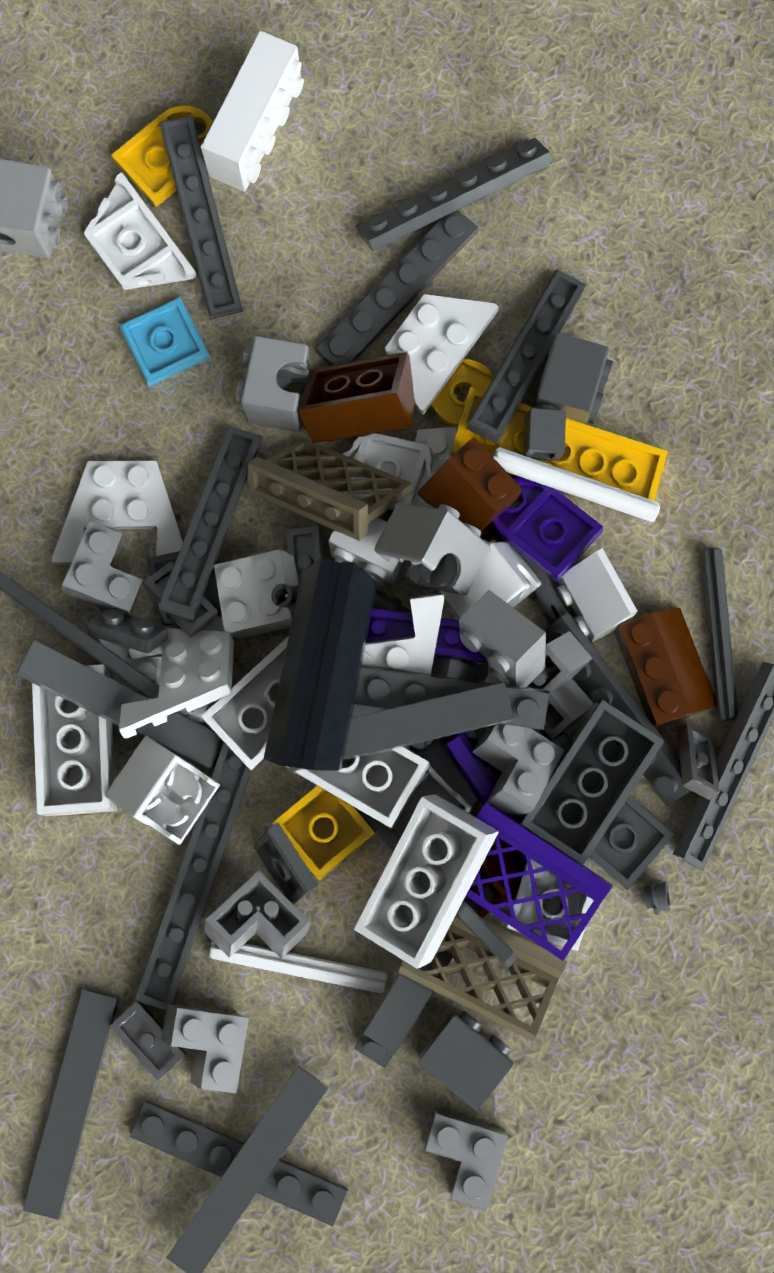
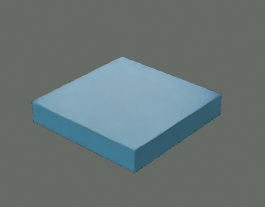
(164, 341)

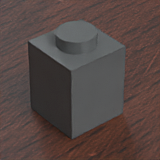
(544, 433)

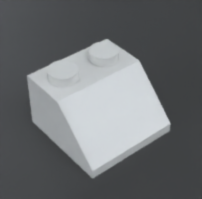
(596, 596)
(551, 907)

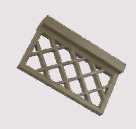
(322, 499)
(531, 964)

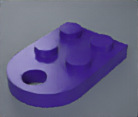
(547, 528)

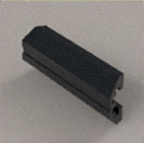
(321, 667)

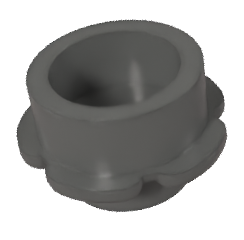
(657, 896)

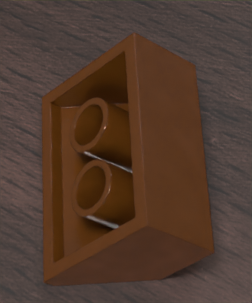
(358, 398)
(665, 666)

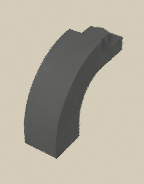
(396, 1016)

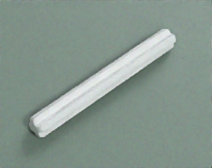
(577, 485)
(305, 967)

